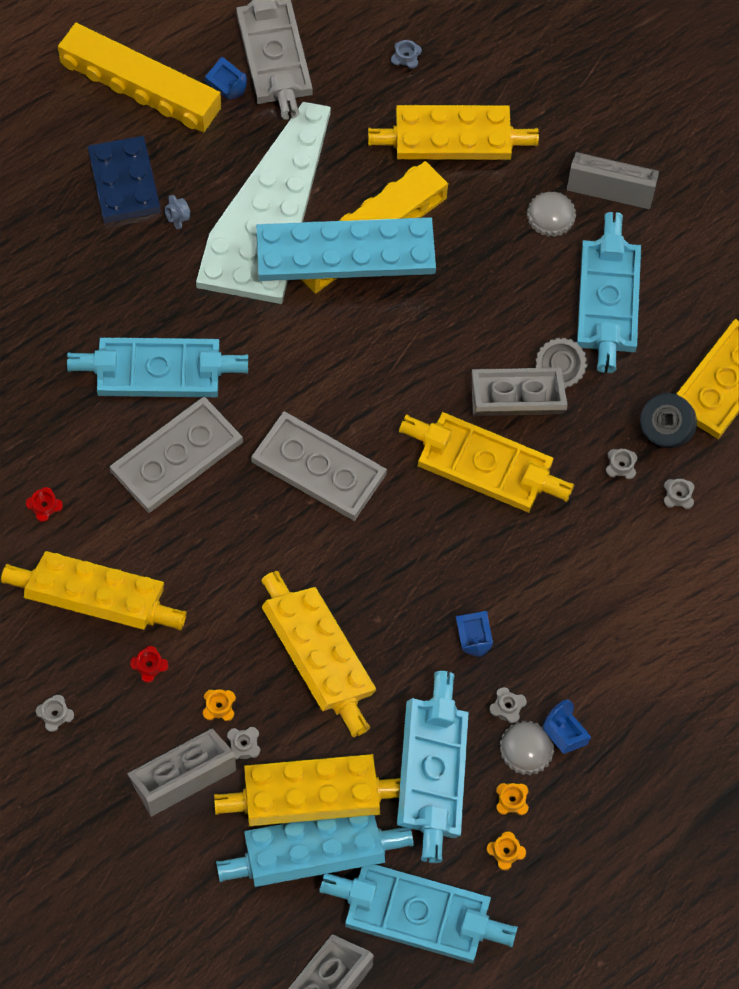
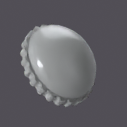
(551, 213)
(563, 355)
(526, 748)

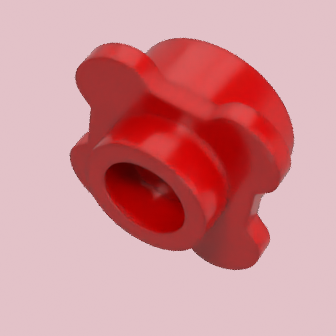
(40, 496)
(147, 655)

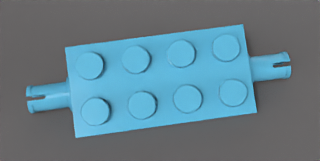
(609, 294)
(157, 366)
(433, 767)
(312, 849)
(418, 912)

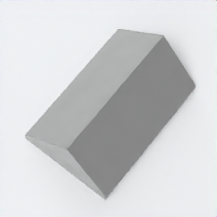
(612, 180)
(518, 391)
(183, 771)
(335, 966)

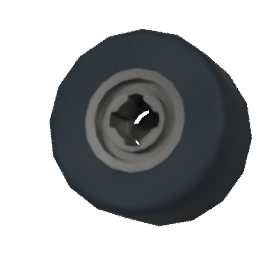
(677, 426)

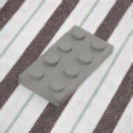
(176, 454)
(319, 465)

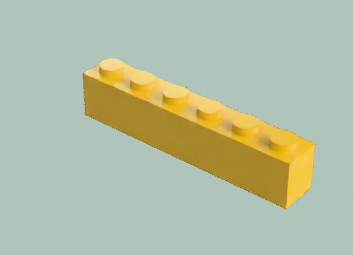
(139, 77)
(407, 198)

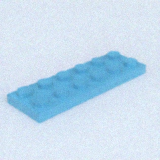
(345, 249)

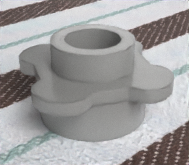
(625, 456)
(679, 485)
(45, 710)
(508, 714)
(250, 749)

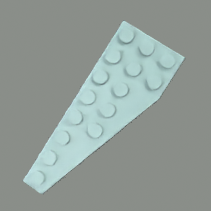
(271, 195)

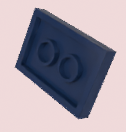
(124, 179)

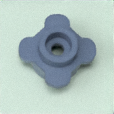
(406, 47)
(177, 211)

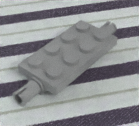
(274, 53)

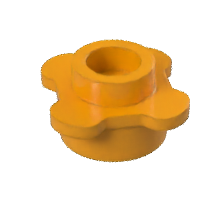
(213, 697)
(514, 790)
(508, 841)

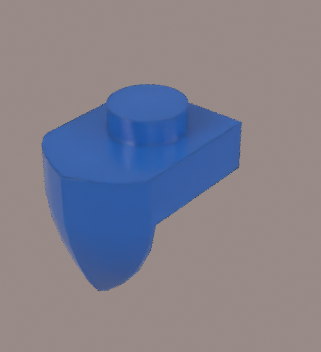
(227, 79)
(475, 633)
(564, 728)

